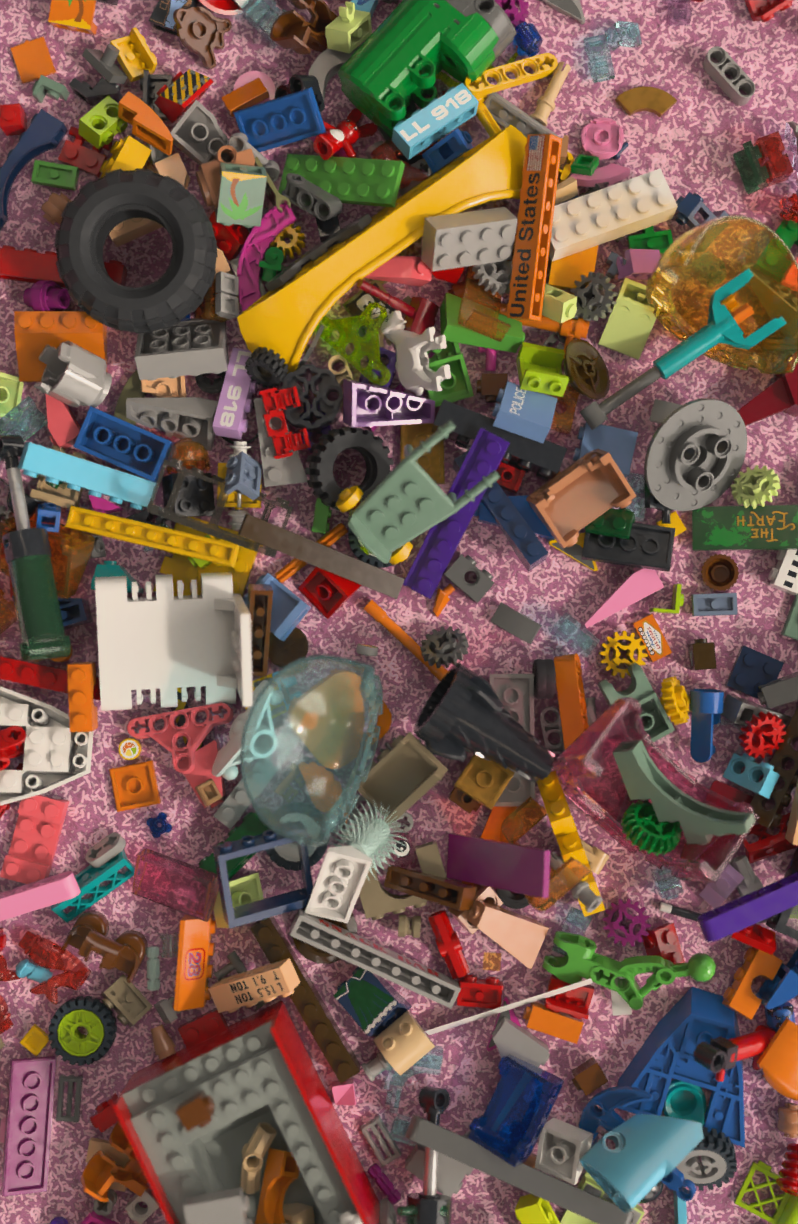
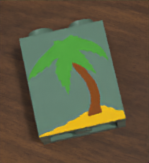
(241, 195)

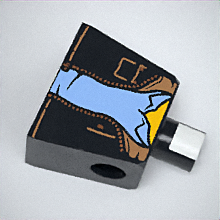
(162, 15)

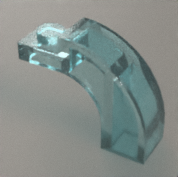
(430, 1064)

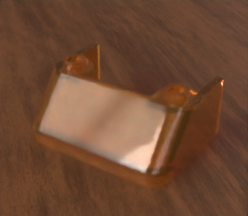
(562, 878)

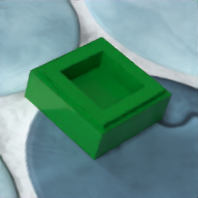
(585, 164)

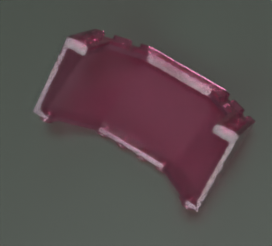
(598, 789)

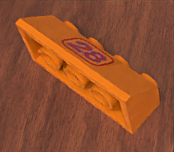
(194, 963)

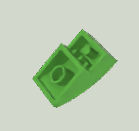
(459, 385)

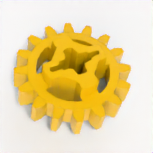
(615, 646)
(675, 700)

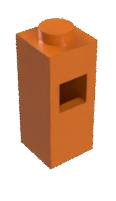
(551, 1023)

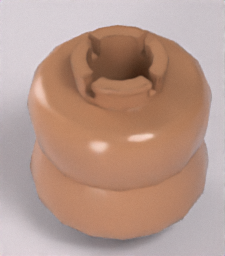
(54, 207)
(788, 1120)

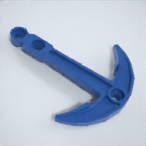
(609, 1119)

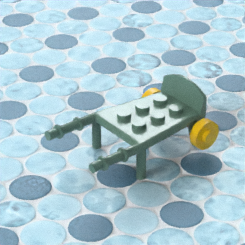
(404, 504)

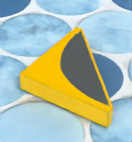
(575, 552)

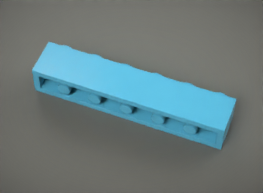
(86, 475)

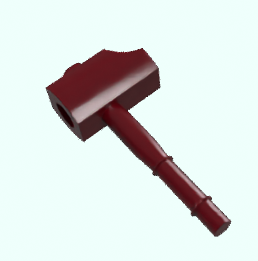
(419, 314)

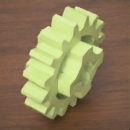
(755, 486)

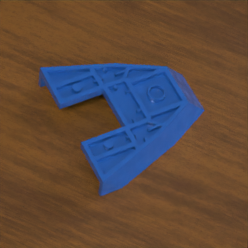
(670, 1054)

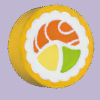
(130, 749)

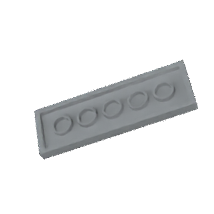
(517, 696)

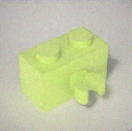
(348, 29)

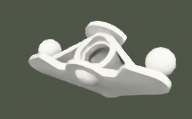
(230, 755)

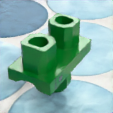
(273, 265)

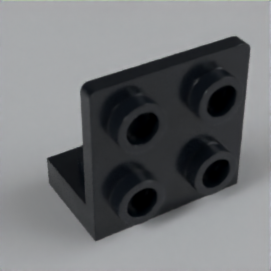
(194, 498)

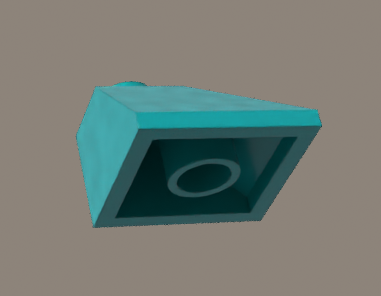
(111, 569)

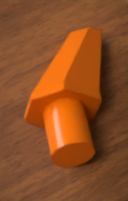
(442, 599)

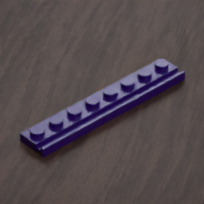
(445, 536)

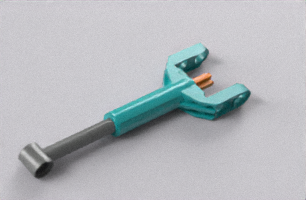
(720, 328)

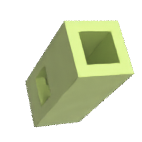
(558, 304)

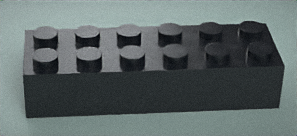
(523, 452)

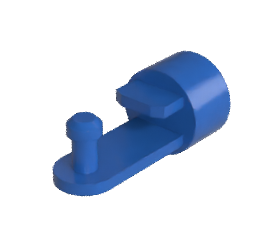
(706, 711)

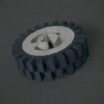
(717, 1161)

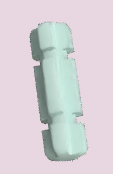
(153, 968)

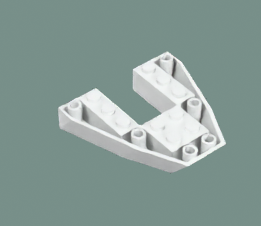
(50, 752)

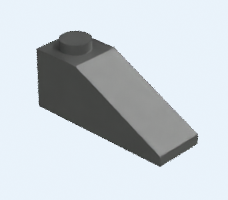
(740, 710)

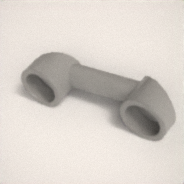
(240, 143)

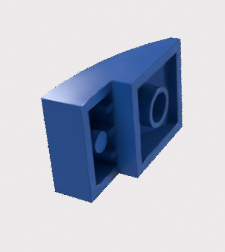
(783, 986)

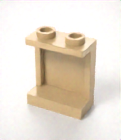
(59, 496)

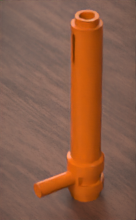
(571, 329)

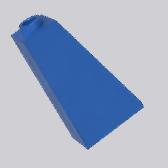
(526, 512)

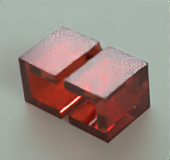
(778, 163)

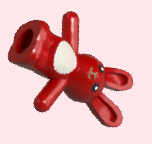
(342, 136)

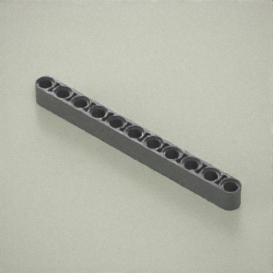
(521, 1176)

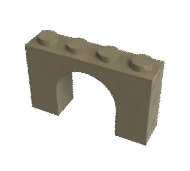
(378, 901)

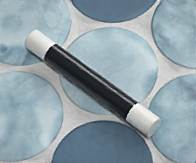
(691, 915)

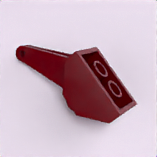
(777, 398)

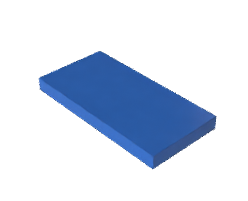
(281, 120)

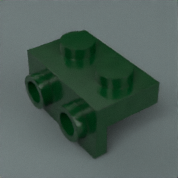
(613, 523)

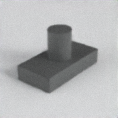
(105, 63)

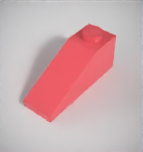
(403, 270)
(61, 423)

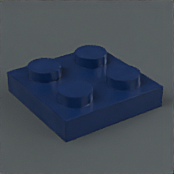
(752, 670)

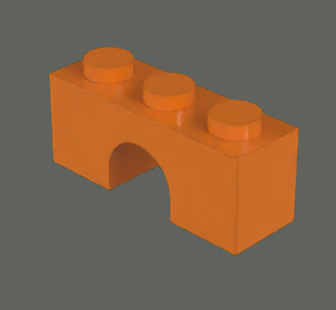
(81, 682)
(740, 996)

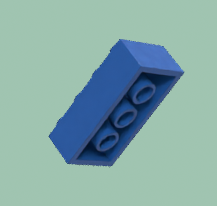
(123, 444)

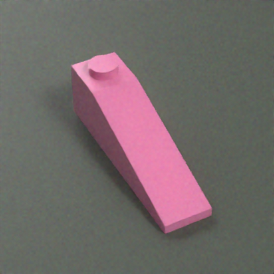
(632, 589)

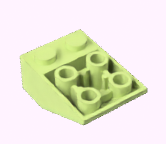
(629, 321)

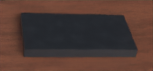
(646, 548)

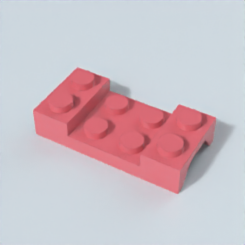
(34, 839)

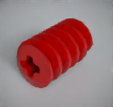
(789, 1174)

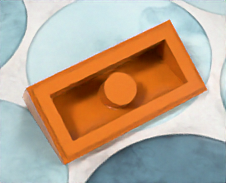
(245, 96)

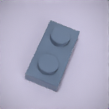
(714, 604)

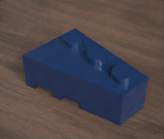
(74, 612)

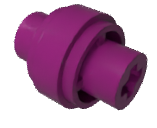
(46, 296)

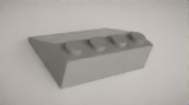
(182, 350)

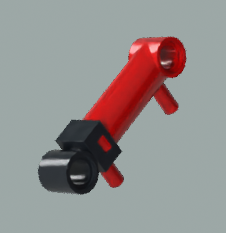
(724, 1053)

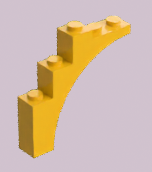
(565, 829)

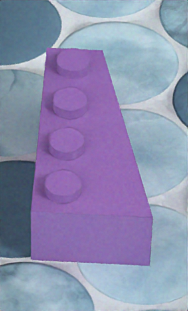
(379, 406)

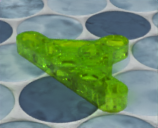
(363, 346)

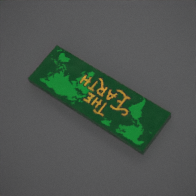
(745, 528)

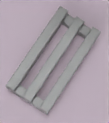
(371, 1124)

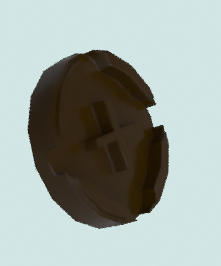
(288, 651)

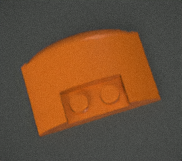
(781, 1060)

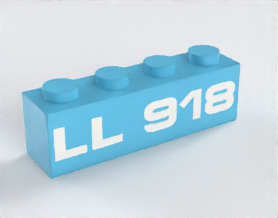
(434, 120)

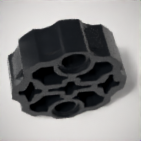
(326, 383)

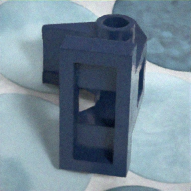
(688, 208)

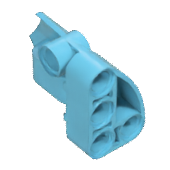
(643, 1154)

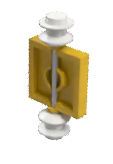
(234, 499)

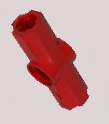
(448, 944)

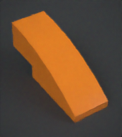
(145, 123)

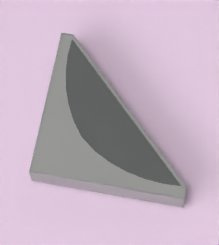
(568, 7)

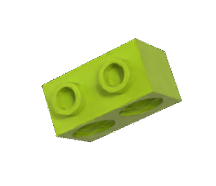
(102, 123)

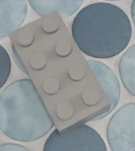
(468, 238)

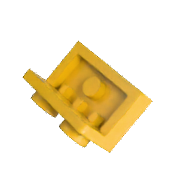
(134, 55)

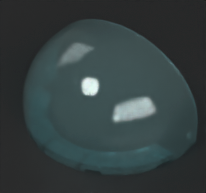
(311, 745)

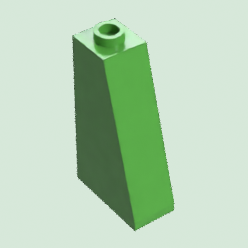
(459, 334)

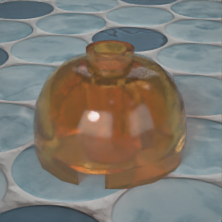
(190, 453)

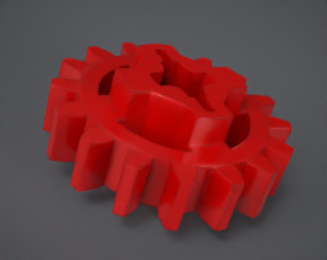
(757, 744)

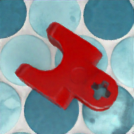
(9, 743)

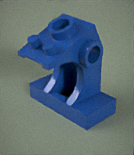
(448, 149)

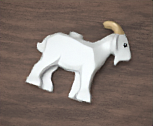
(412, 354)

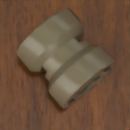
(404, 924)

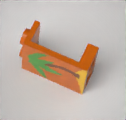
(73, 15)

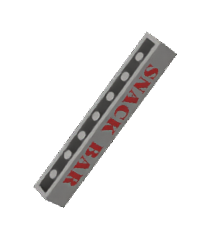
(375, 958)

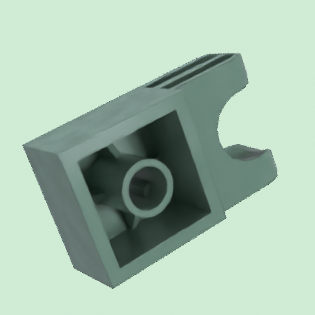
(656, 721)

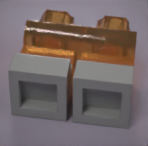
(221, 298)

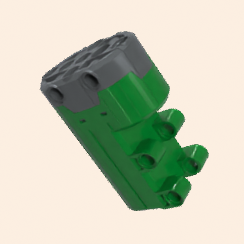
(414, 46)

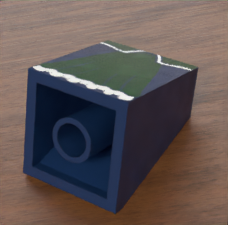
(371, 1001)

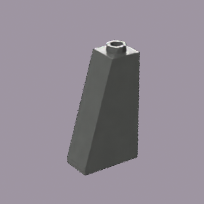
(779, 691)

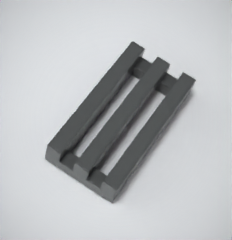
(70, 1079)

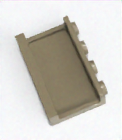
(401, 776)

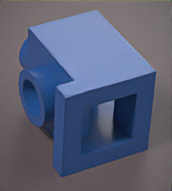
(48, 513)

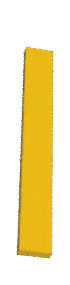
(152, 536)

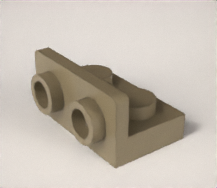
(126, 1001)

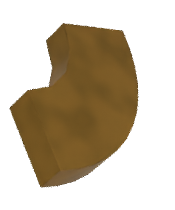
(646, 99)

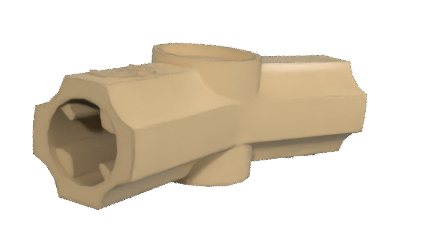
(257, 1146)

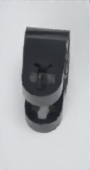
(301, 82)

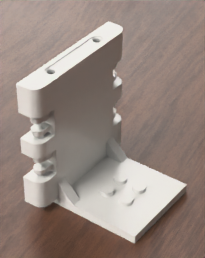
(173, 642)

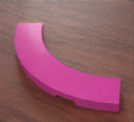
(255, 249)

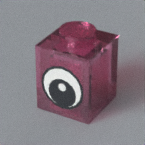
(408, 855)

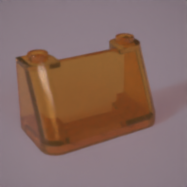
(69, 551)

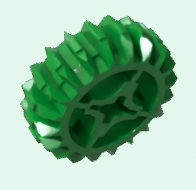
(645, 830)

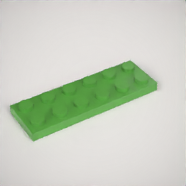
(350, 179)

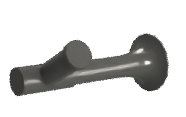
(235, 964)

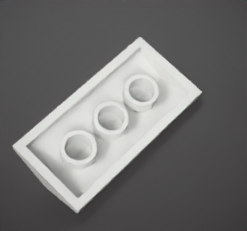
(338, 883)

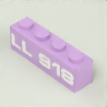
(235, 397)

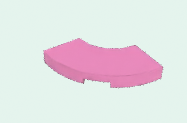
(611, 173)

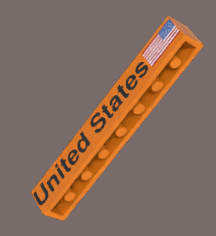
(534, 227)

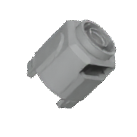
(74, 375)

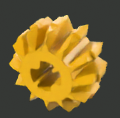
(295, 238)

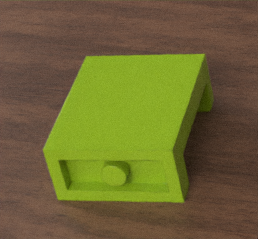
(541, 369)

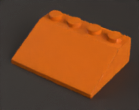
(41, 328)

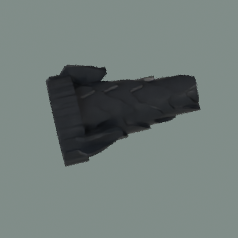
(471, 718)

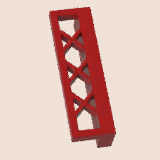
(770, 845)

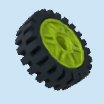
(66, 1035)

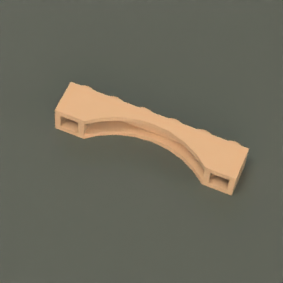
(174, 168)

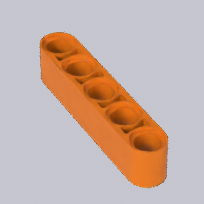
(571, 697)

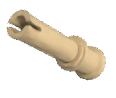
(546, 103)

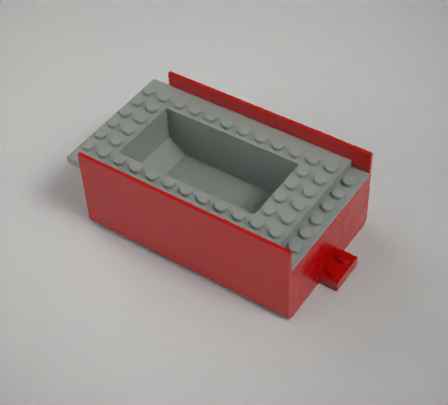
(254, 1076)

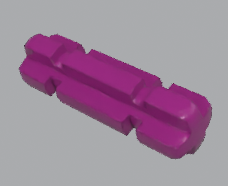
(384, 1183)

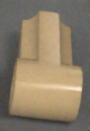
(595, 857)

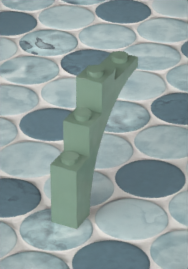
(670, 803)

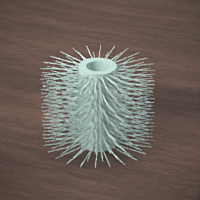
(371, 837)

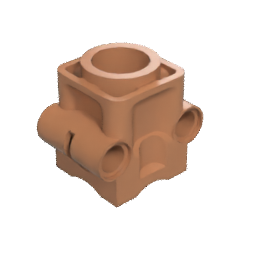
(209, 175)

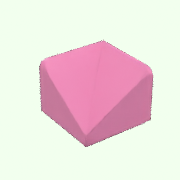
(344, 1093)

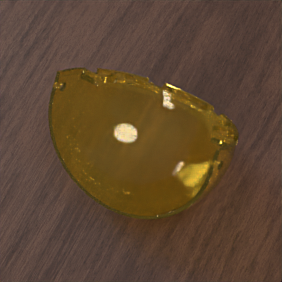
(710, 258)

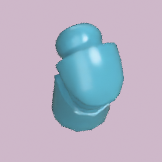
(32, 971)

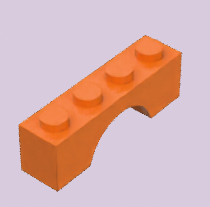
(279, 1173)

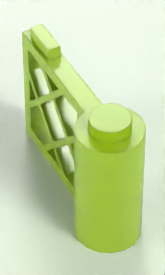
(786, 1210)

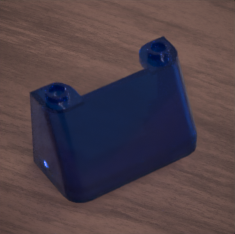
(516, 1110)

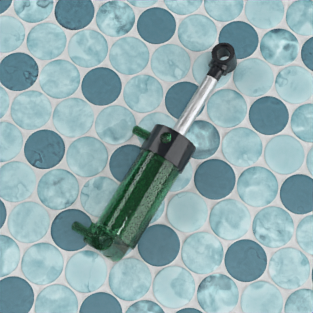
(31, 571)
(428, 1205)

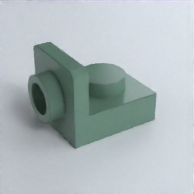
(51, 88)

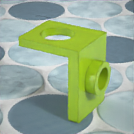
(677, 601)

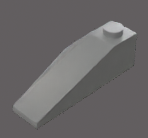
(199, 135)
(176, 416)

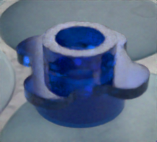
(153, 825)

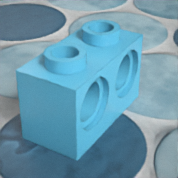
(750, 777)

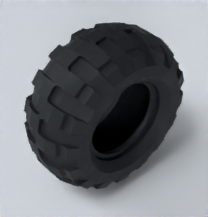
(93, 216)

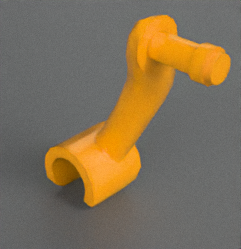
(730, 303)

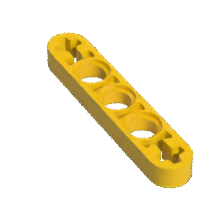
(517, 69)

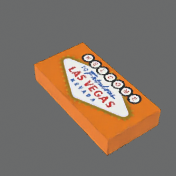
(652, 637)

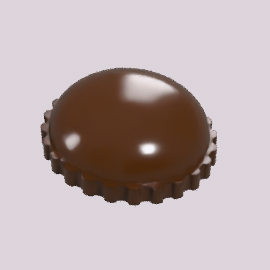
(720, 572)

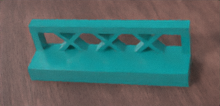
(89, 883)

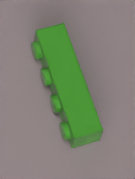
(321, 516)

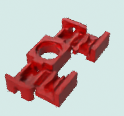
(281, 441)

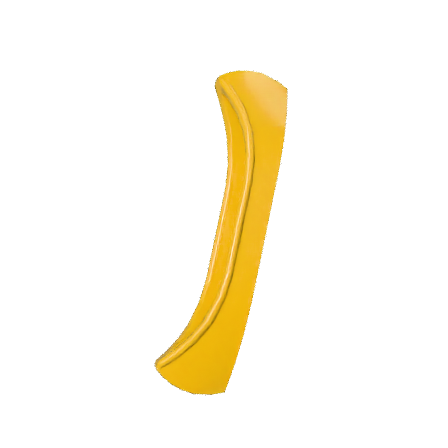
(291, 313)

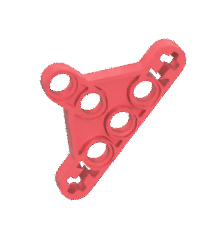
(192, 730)

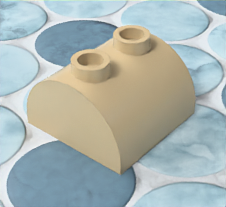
(403, 1043)

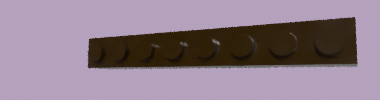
(308, 1001)

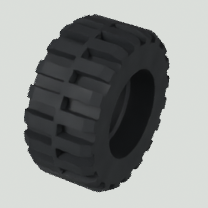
(328, 449)

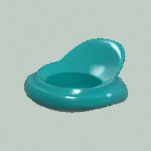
(685, 1102)

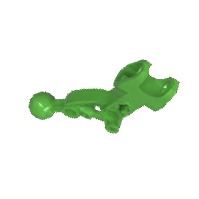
(585, 963)

